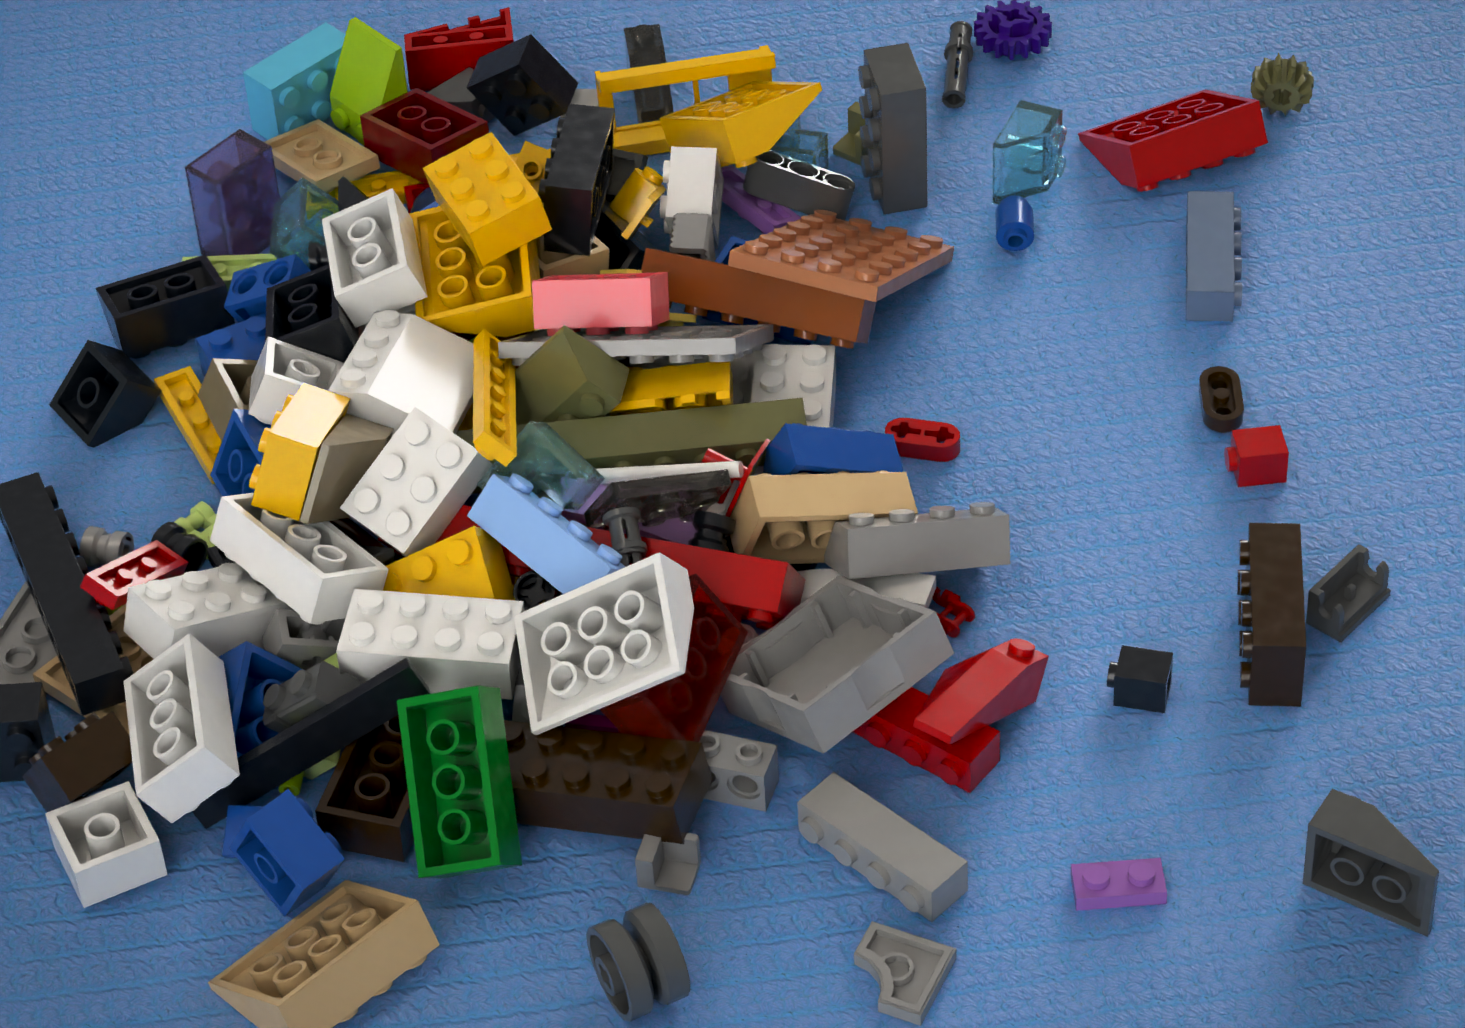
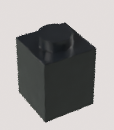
(1141, 678)

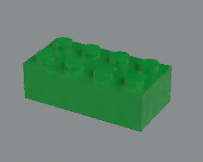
(459, 782)

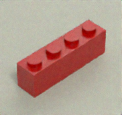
(957, 764)

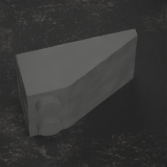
(1369, 863)

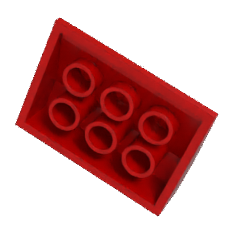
(1177, 138)

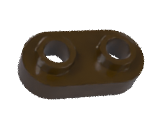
(1221, 399)

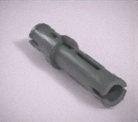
(960, 40)

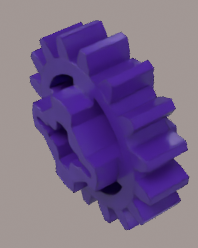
(1012, 29)

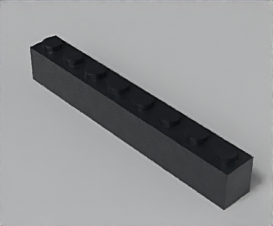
(54, 579)

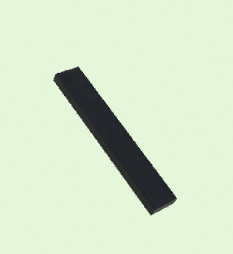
(315, 739)

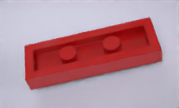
(150, 562)

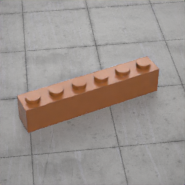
(755, 296)

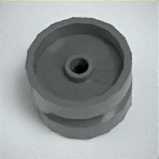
(638, 961)

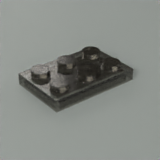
(661, 497)

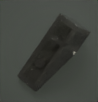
(644, 48)

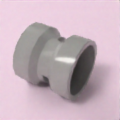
(101, 548)

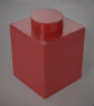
(1257, 456)

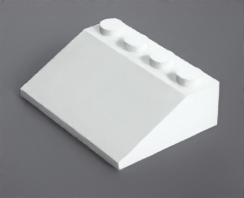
(407, 365)
(605, 641)

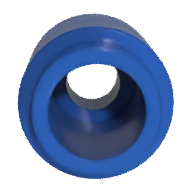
(1014, 223)

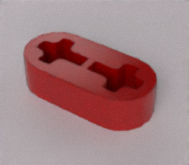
(924, 438)

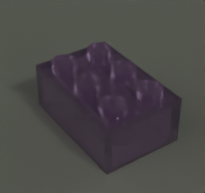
(233, 196)

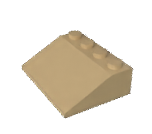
(328, 959)

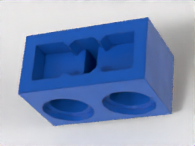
(249, 286)

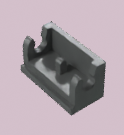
(1347, 595)

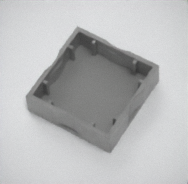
(834, 663)

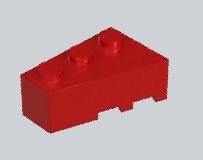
(443, 52)

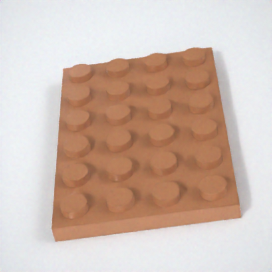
(843, 255)

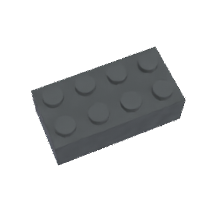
(894, 128)

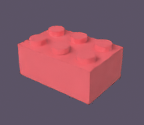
(601, 302)

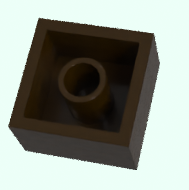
(80, 765)

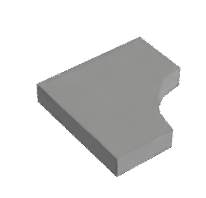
(906, 969)

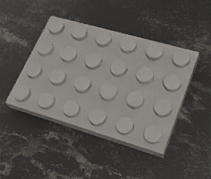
(678, 342)

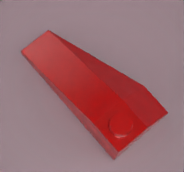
(982, 690)

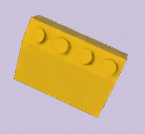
(740, 120)
(465, 294)

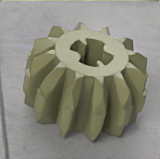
(1282, 84)

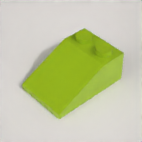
(365, 77)

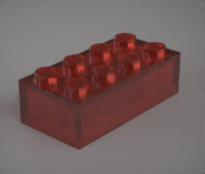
(685, 703)

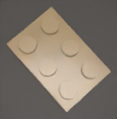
(321, 155)

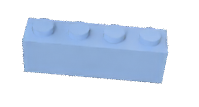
(541, 535)

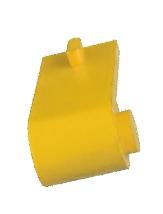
(638, 199)

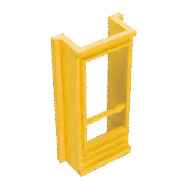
(649, 137)

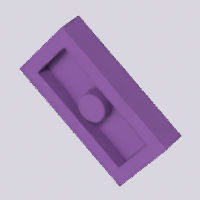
(1118, 884)

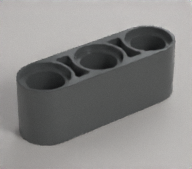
(798, 184)

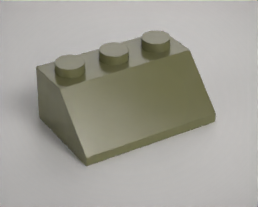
(568, 381)

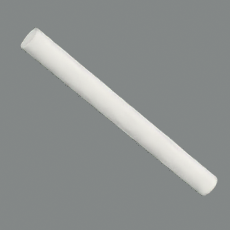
(616, 474)

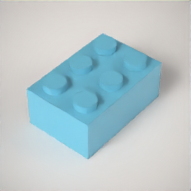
(294, 83)

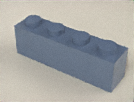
(1210, 256)

